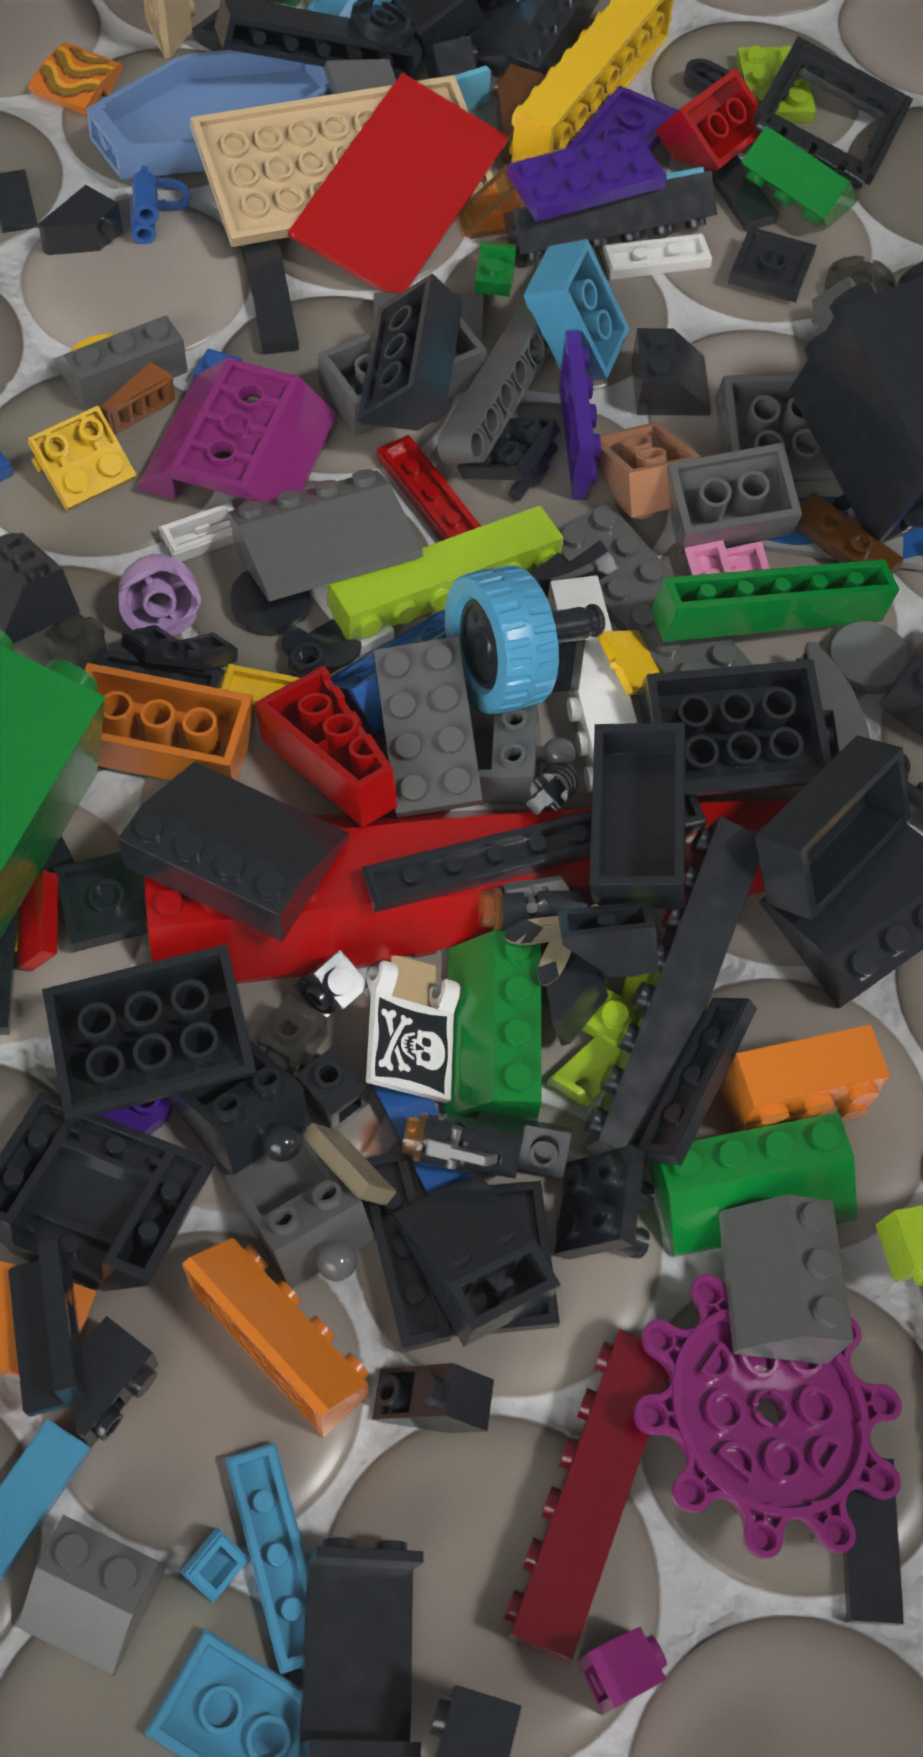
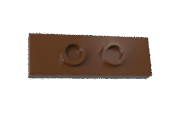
(841, 535)

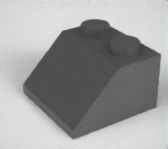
(89, 1594)

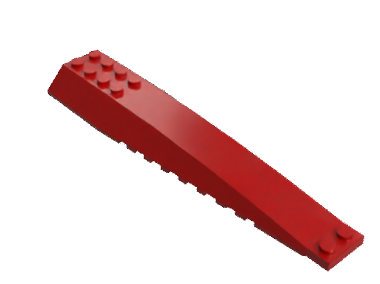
(340, 908)

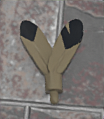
(541, 931)

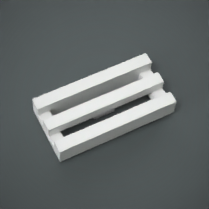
(204, 539)

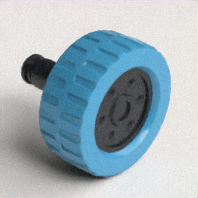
(511, 636)

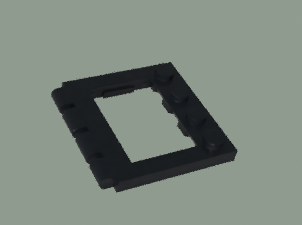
(849, 85)

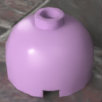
(159, 593)

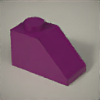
(623, 1669)

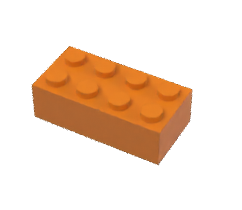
(167, 724)

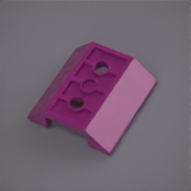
(269, 440)

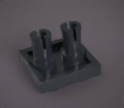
(603, 1205)

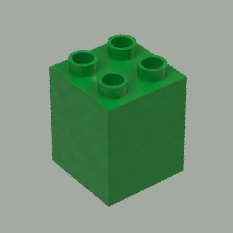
(46, 762)

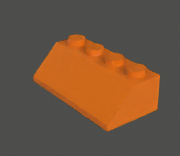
(277, 1334)

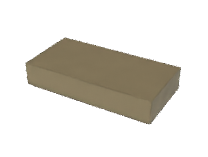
(349, 1164)

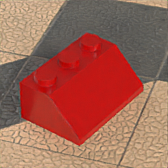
(713, 124)

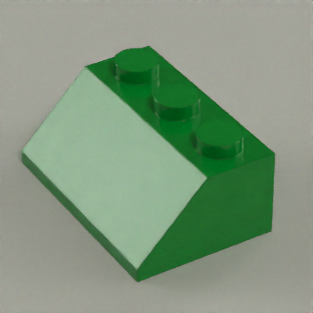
(798, 179)

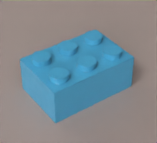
(575, 296)

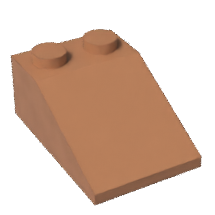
(636, 466)

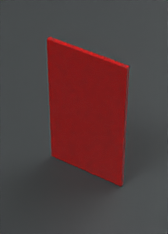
(399, 186)

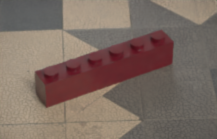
(587, 1506)

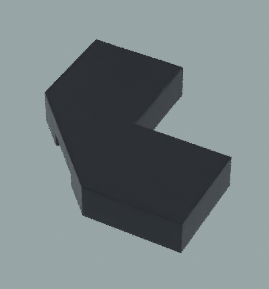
(159, 647)

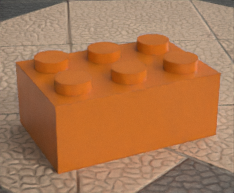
(805, 1079)

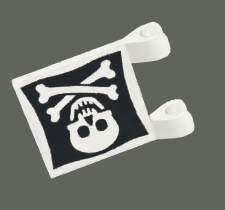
(408, 1040)

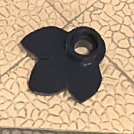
(318, 648)

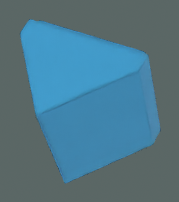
(214, 1564)

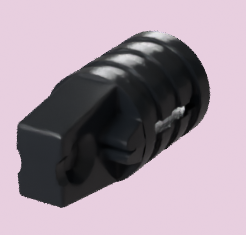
(553, 787)

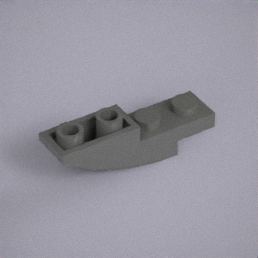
(839, 703)

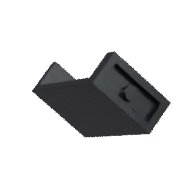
(358, 1651)

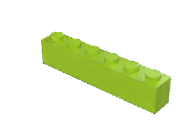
(422, 585)

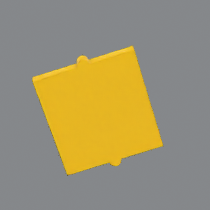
(628, 658)

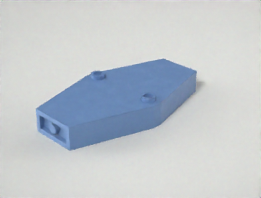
(151, 116)

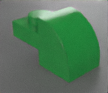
(495, 268)

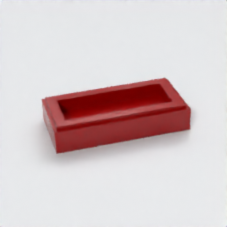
(39, 922)

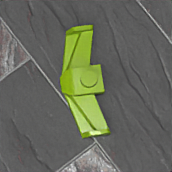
(584, 1072)

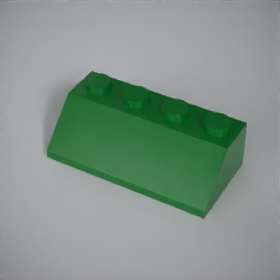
(496, 1028)
(751, 1166)

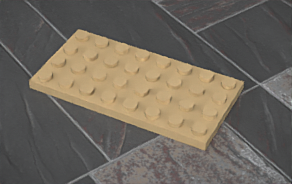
(277, 155)

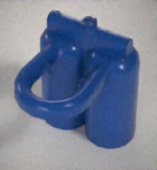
(145, 203)

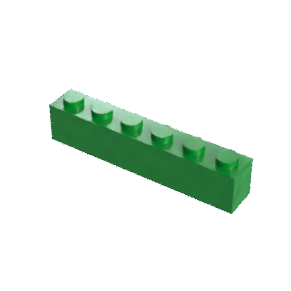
(773, 599)

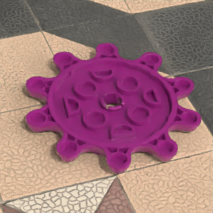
(736, 1455)

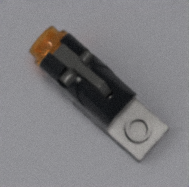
(528, 900)
(488, 1144)

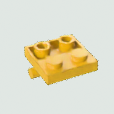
(81, 458)

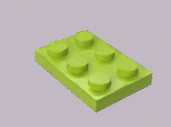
(759, 68)

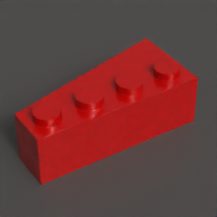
(328, 746)

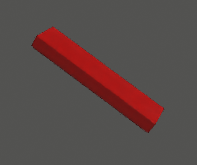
(426, 488)

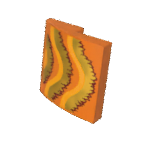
(74, 78)

